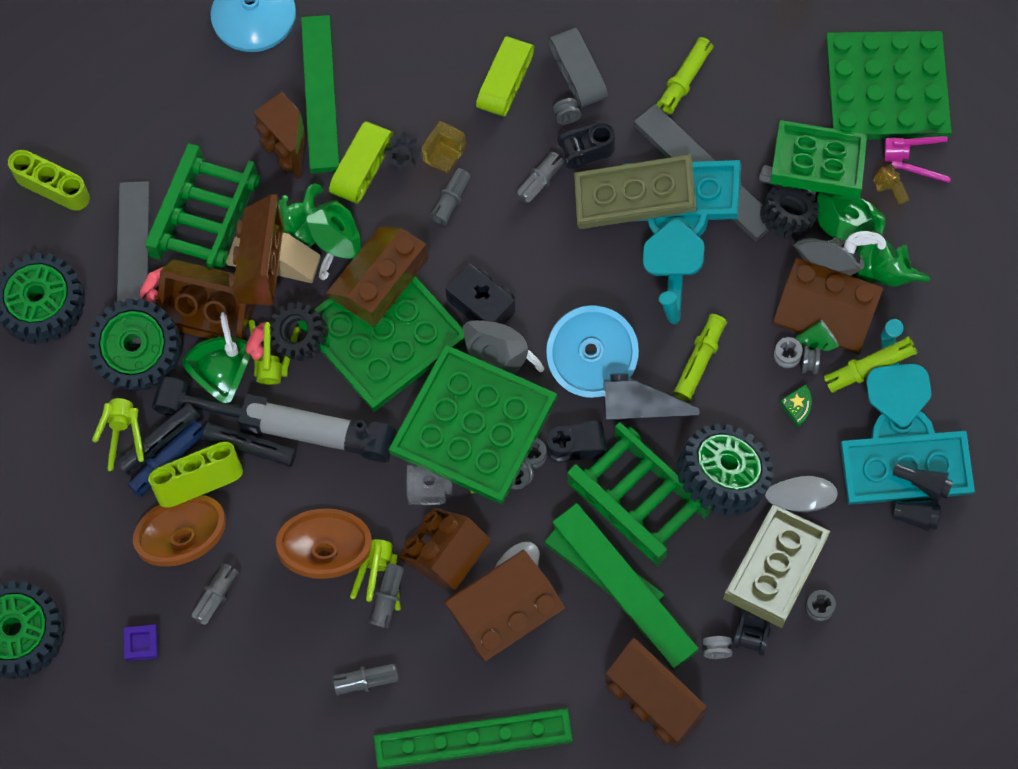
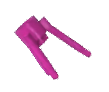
(898, 149)

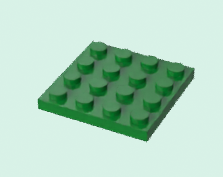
(888, 84)
(395, 352)
(473, 424)

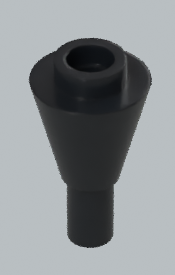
(932, 483)

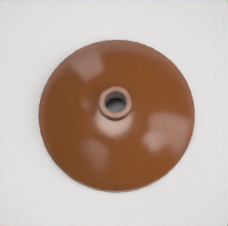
(180, 532)
(323, 543)

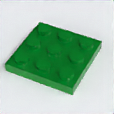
(819, 159)

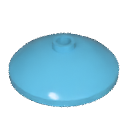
(252, 26)
(614, 352)

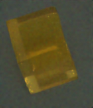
(444, 147)

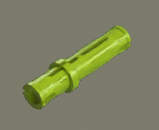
(679, 84)
(705, 346)
(860, 369)

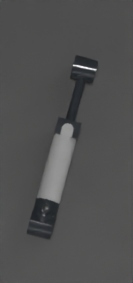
(261, 417)

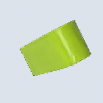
(505, 76)
(360, 162)
(41, 170)
(195, 474)

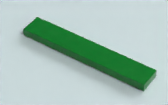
(320, 94)
(625, 587)
(472, 739)

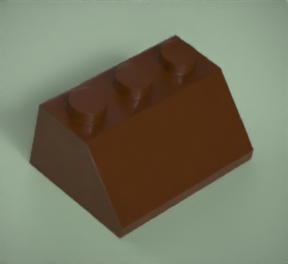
(258, 253)
(379, 273)
(828, 295)
(197, 297)
(504, 605)
(654, 694)

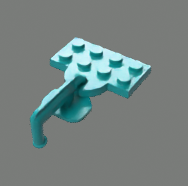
(676, 239)
(869, 463)

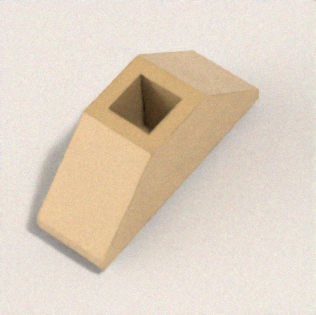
(295, 261)

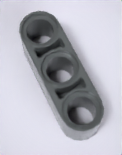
(578, 67)

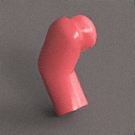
(148, 289)
(254, 342)

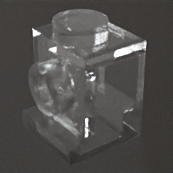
(421, 494)

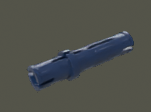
(170, 453)

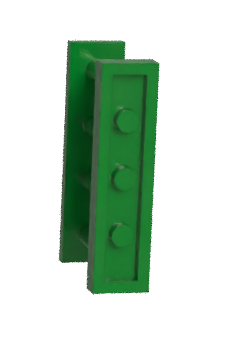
(183, 189)
(608, 501)

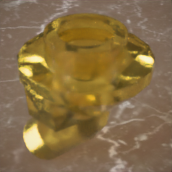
(889, 178)

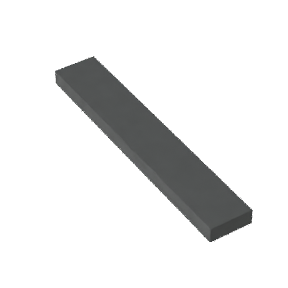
(675, 142)
(133, 233)

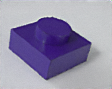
(141, 643)

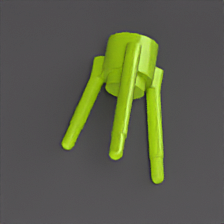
(268, 368)
(119, 415)
(377, 561)

